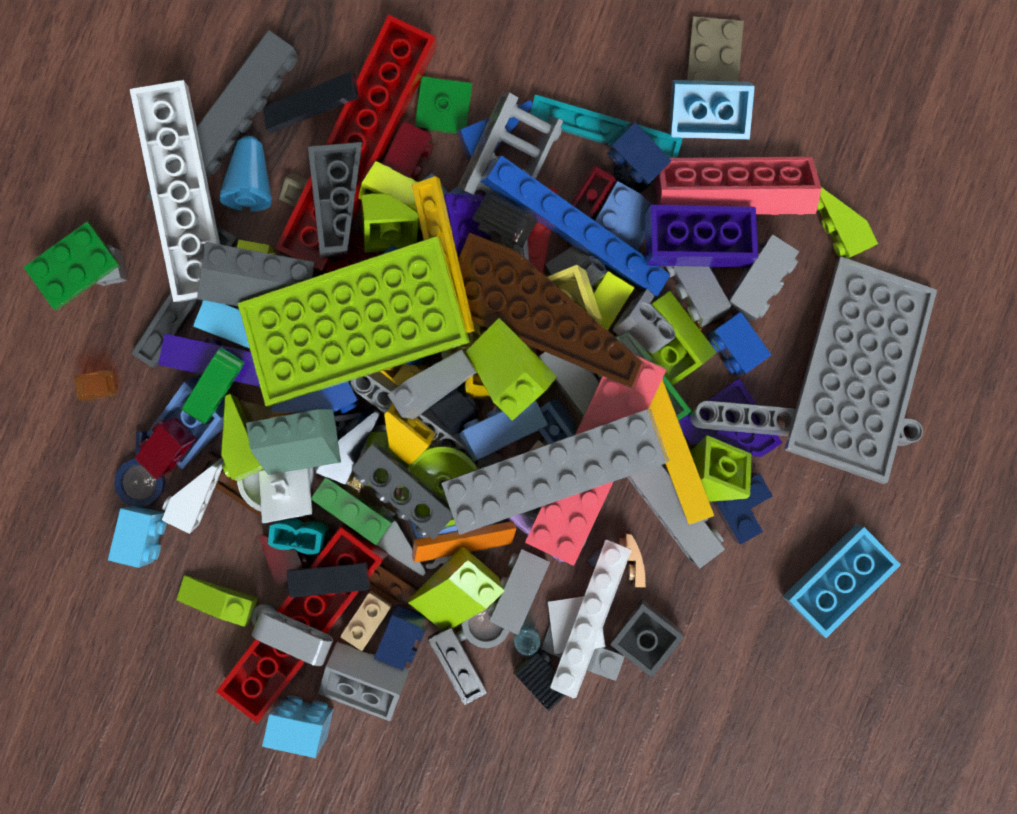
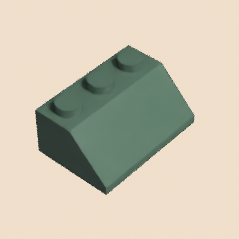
(295, 441)

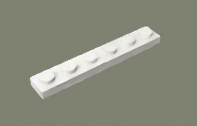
(590, 619)

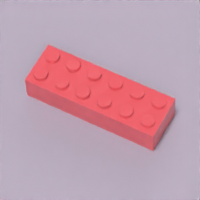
(766, 183)

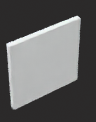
(285, 495)
(562, 618)

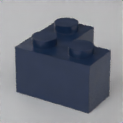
(637, 151)
(737, 512)

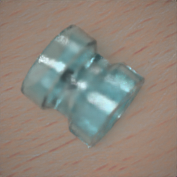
(527, 635)

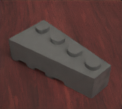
(334, 190)

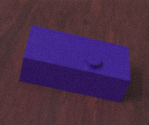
(701, 236)
(196, 355)

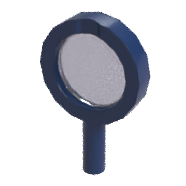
(135, 483)

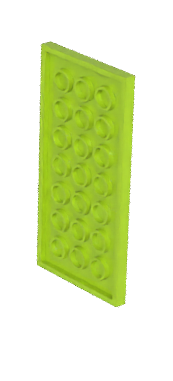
(353, 322)

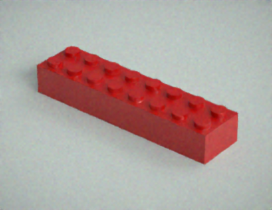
(266, 670)

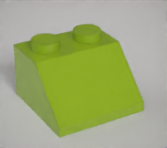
(387, 223)
(722, 469)

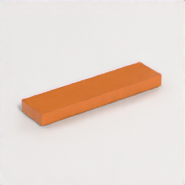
(474, 540)

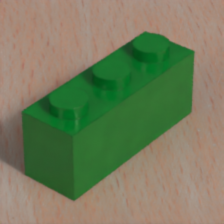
(352, 510)

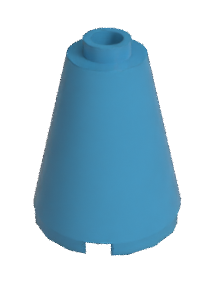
(247, 177)

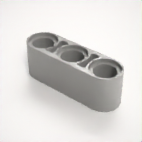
(292, 637)

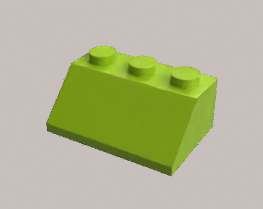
(687, 349)

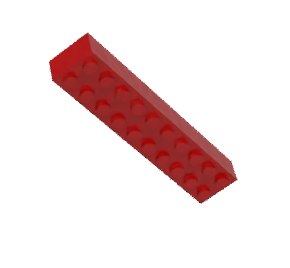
(384, 95)

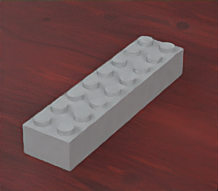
(556, 471)

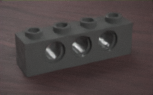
(399, 475)

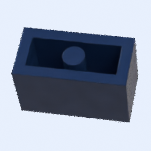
(399, 638)

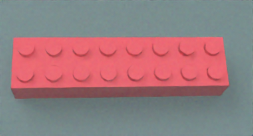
(565, 524)

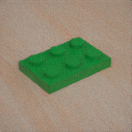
(71, 266)

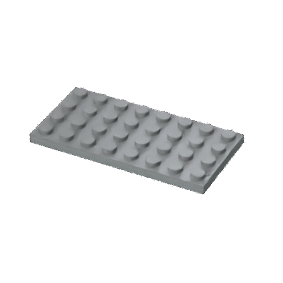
(861, 370)

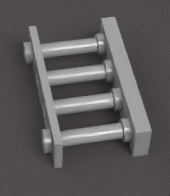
(496, 132)

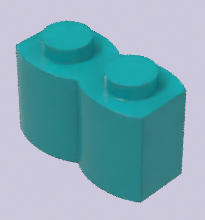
(303, 537)

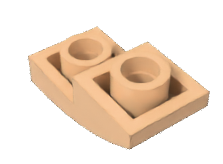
(636, 571)

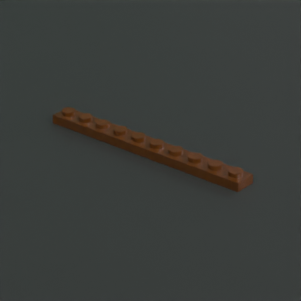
(383, 580)

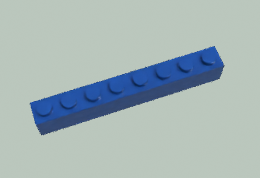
(573, 225)

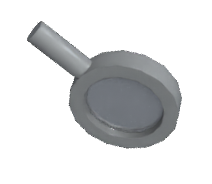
(482, 632)

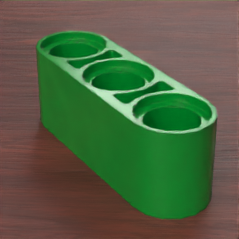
(213, 385)

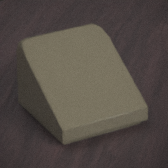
(292, 188)

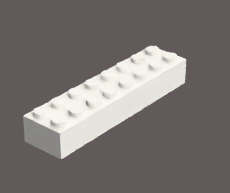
(176, 181)

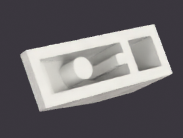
(189, 504)

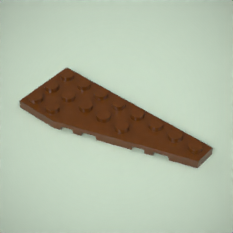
(543, 316)

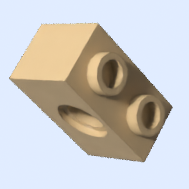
(366, 620)

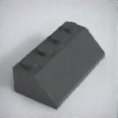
(239, 274)

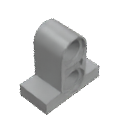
(645, 323)

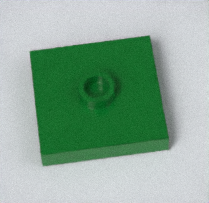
(443, 105)

